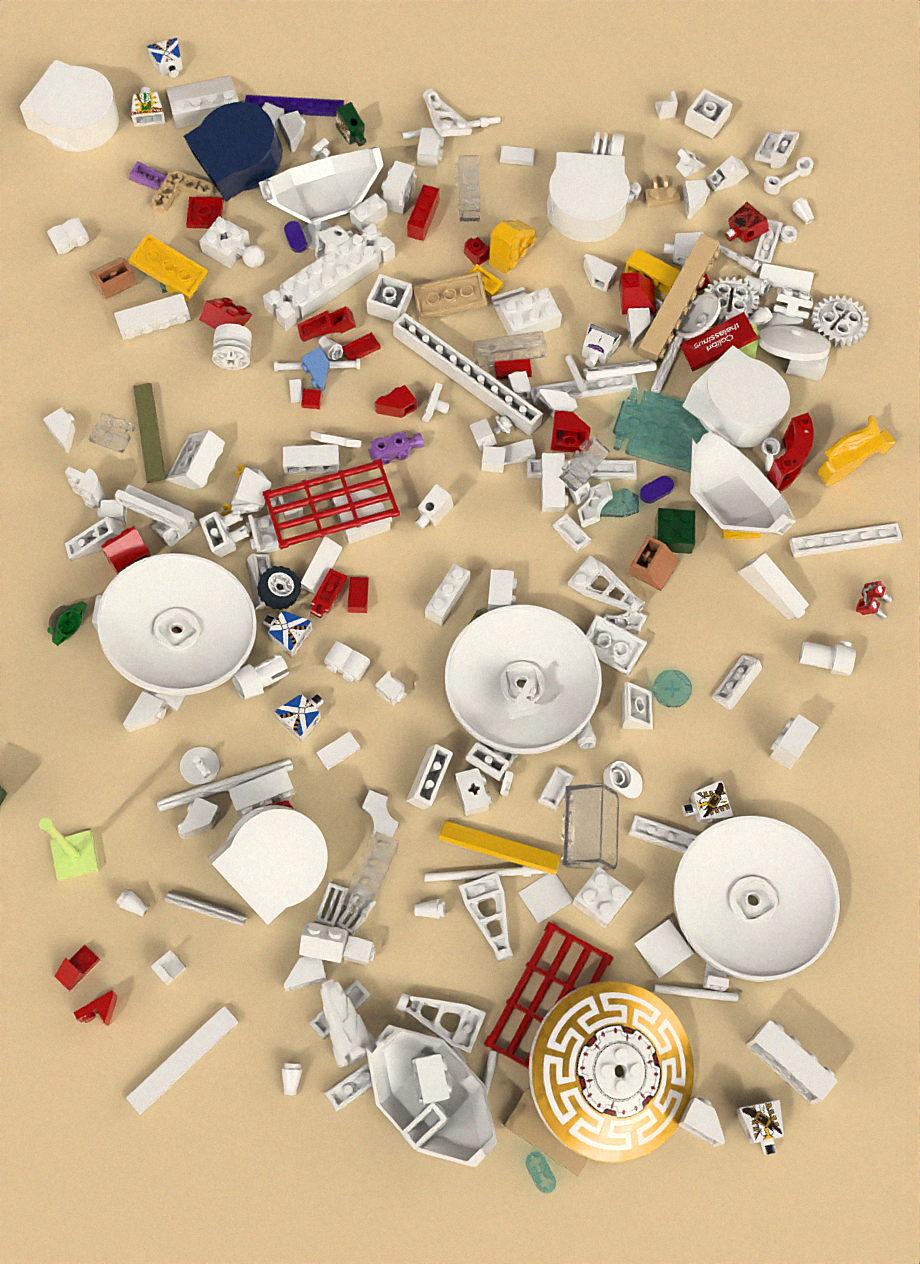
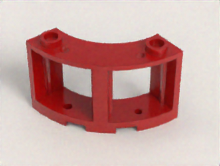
(797, 448)

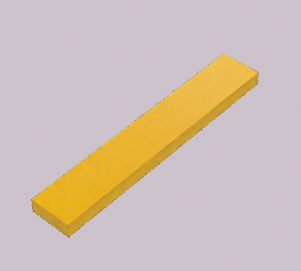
(499, 847)

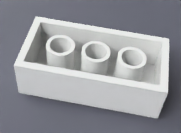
(792, 1062)

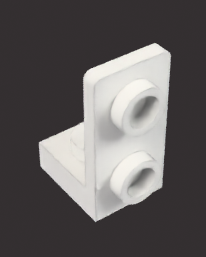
(715, 978)

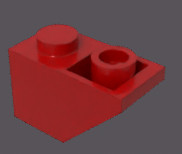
(397, 403)

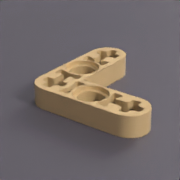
(179, 184)

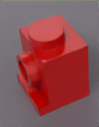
(476, 251)

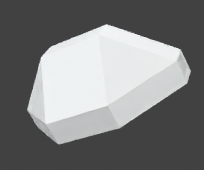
(324, 186)
(736, 489)
(469, 1132)

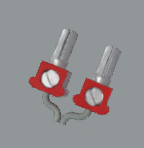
(870, 604)

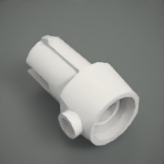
(837, 659)
(251, 680)

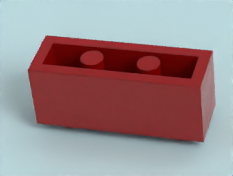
(423, 212)

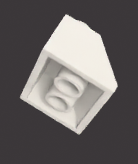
(196, 460)

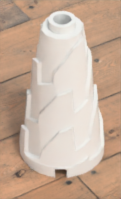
(345, 1026)

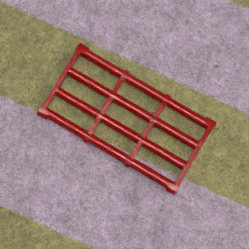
(346, 490)
(549, 977)

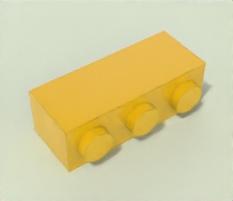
(653, 269)

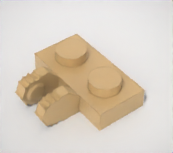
(661, 196)

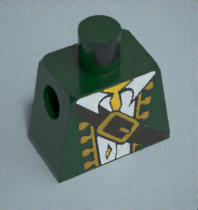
(350, 124)

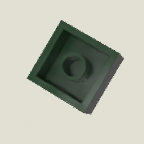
(676, 529)

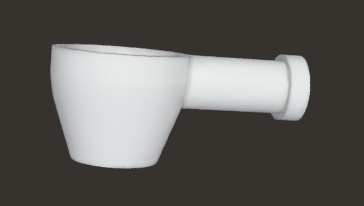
(775, 447)

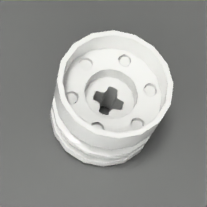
(607, 147)
(232, 346)

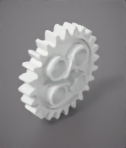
(743, 298)
(847, 330)

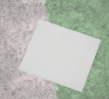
(545, 897)

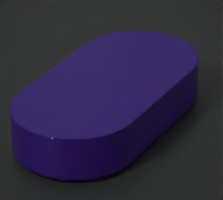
(295, 236)
(656, 489)

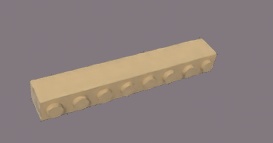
(678, 298)

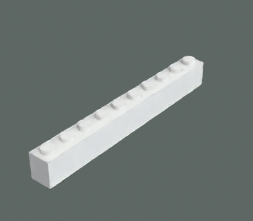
(467, 374)

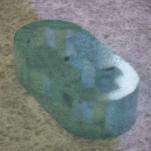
(545, 1170)

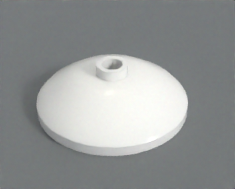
(700, 317)

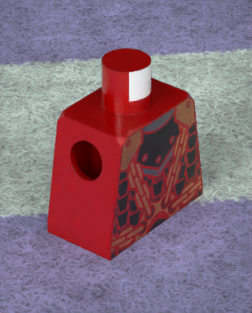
(746, 224)

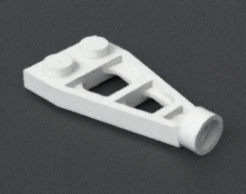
(454, 127)
(589, 572)
(482, 890)
(468, 1027)

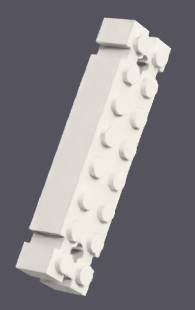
(329, 276)

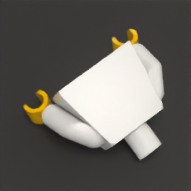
(248, 493)

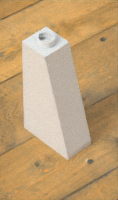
(774, 586)

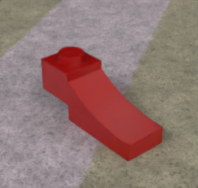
(327, 323)

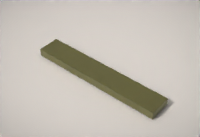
(149, 433)

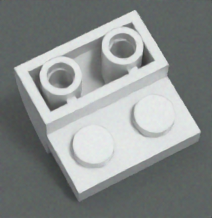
(87, 486)

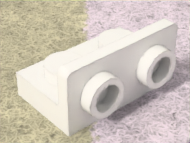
(171, 534)
(264, 534)

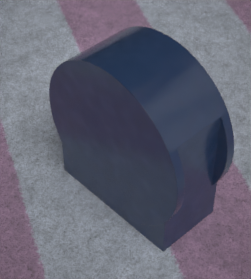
(236, 147)

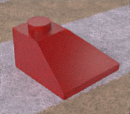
(636, 292)
(568, 432)

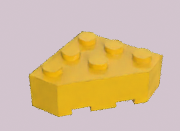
(509, 244)

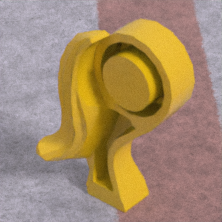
(853, 450)

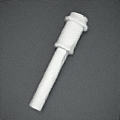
(743, 260)

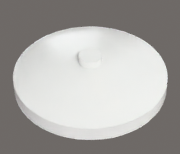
(794, 343)

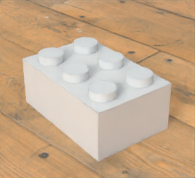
(530, 313)

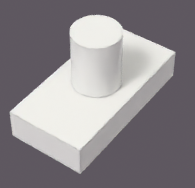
(434, 403)

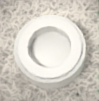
(788, 234)

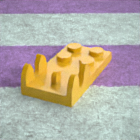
(168, 267)

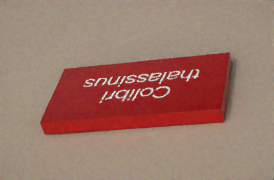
(717, 340)

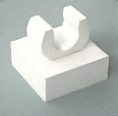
(320, 149)
(581, 494)

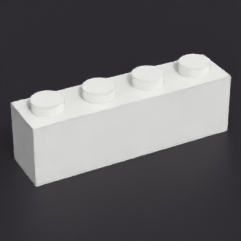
(152, 316)

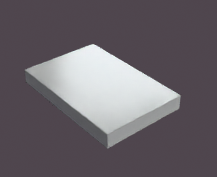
(615, 645)

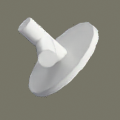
(310, 232)
(199, 766)

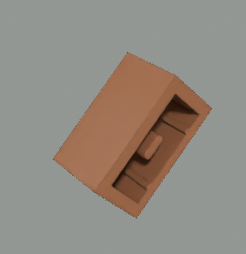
(113, 277)
(653, 563)

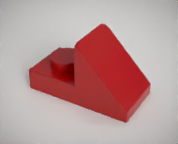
(76, 968)
(103, 1005)

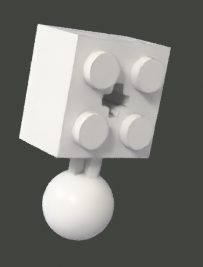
(228, 242)

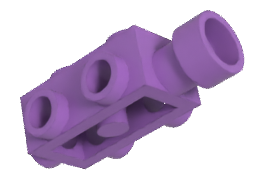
(394, 447)

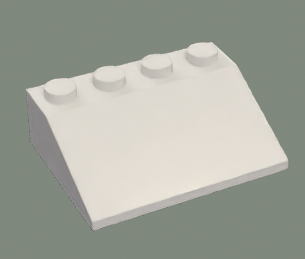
(196, 100)

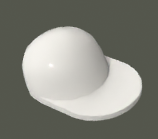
(623, 779)

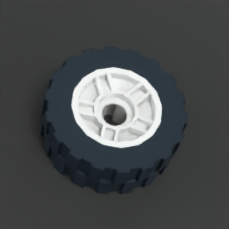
(288, 584)

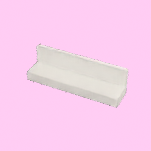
(155, 508)

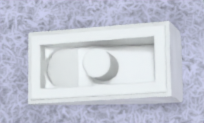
(519, 452)

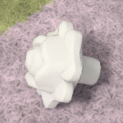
(503, 424)

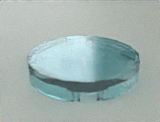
(672, 688)

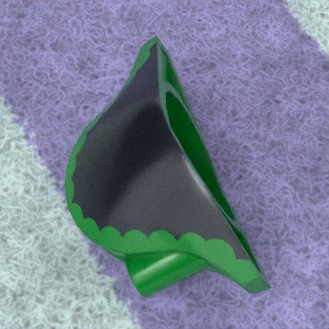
(66, 621)

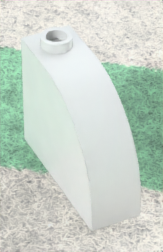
(366, 530)

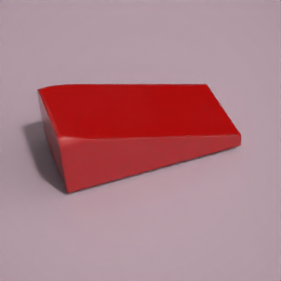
(358, 595)

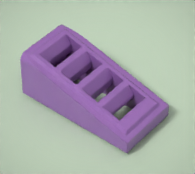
(146, 170)

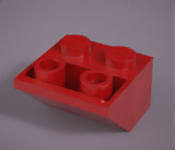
(223, 311)
(125, 549)

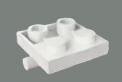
(794, 300)

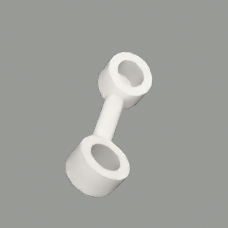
(803, 168)

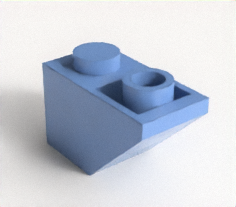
(318, 367)

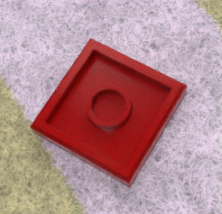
(204, 211)

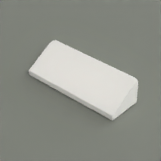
(782, 276)
(322, 562)
(256, 566)
(737, 681)

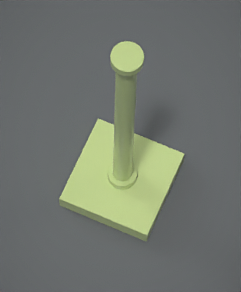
(71, 854)

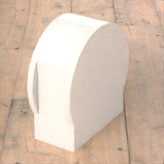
(72, 108)
(587, 195)
(739, 399)
(272, 859)

